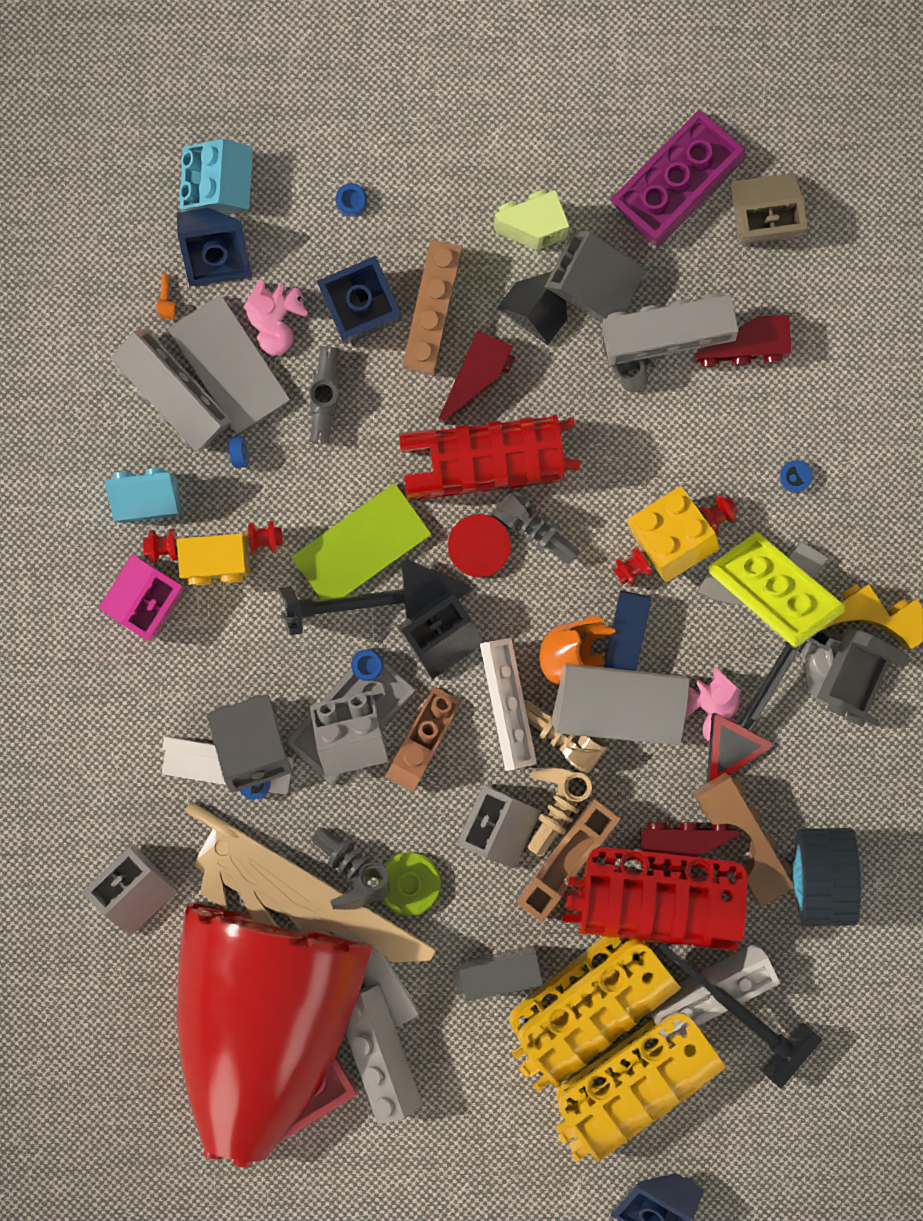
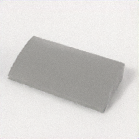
(621, 704)

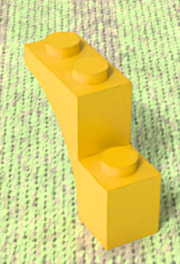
(903, 622)

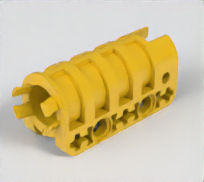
(589, 1011)
(638, 1090)

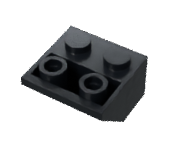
(440, 634)

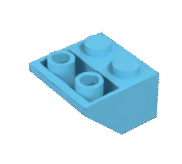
(216, 176)
(143, 496)

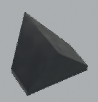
(535, 307)

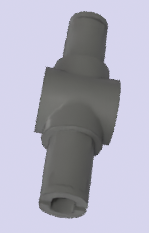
(324, 378)

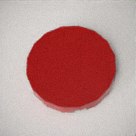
(479, 545)

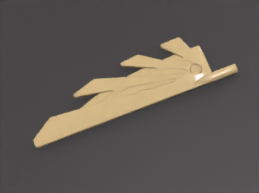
(279, 884)

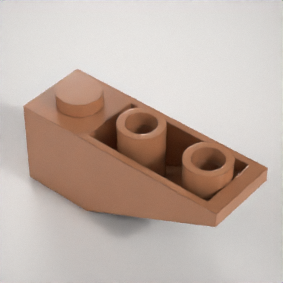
(423, 739)

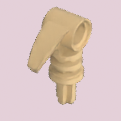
(579, 750)
(562, 809)

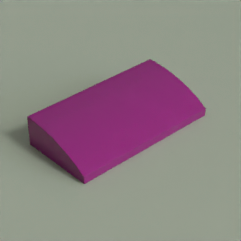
(678, 178)

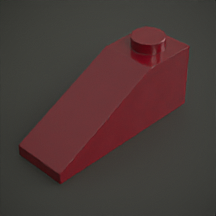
(479, 371)

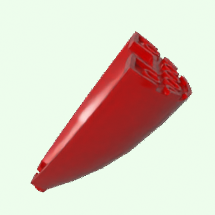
(258, 1024)

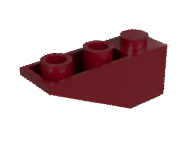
(758, 339)
(684, 841)

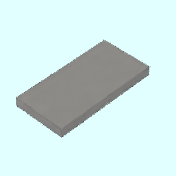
(229, 364)
(390, 695)

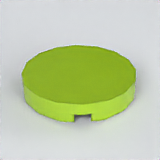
(413, 883)

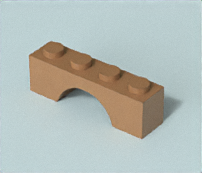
(432, 307)
(723, 804)
(566, 859)

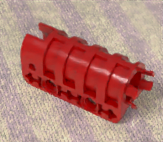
(489, 457)
(659, 903)

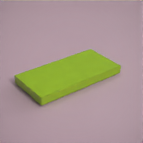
(361, 544)

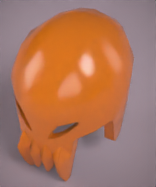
(566, 646)

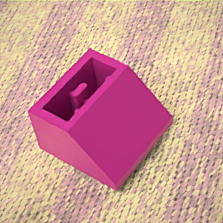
(142, 598)

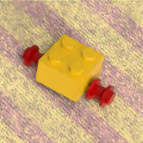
(673, 536)
(213, 556)

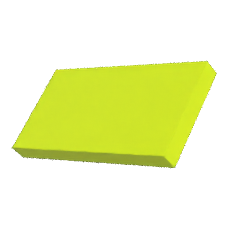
(776, 589)

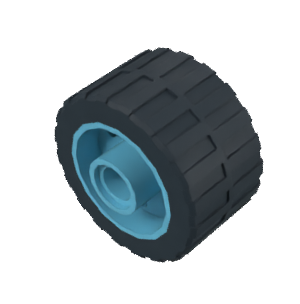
(827, 877)

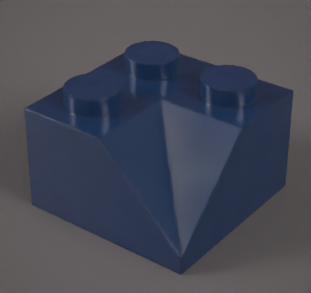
(359, 300)

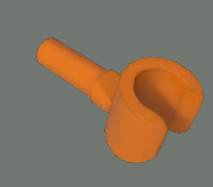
(165, 308)

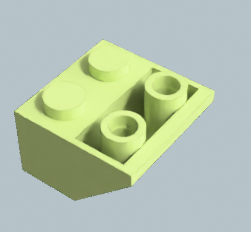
(533, 222)

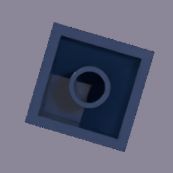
(212, 246)
(660, 1199)

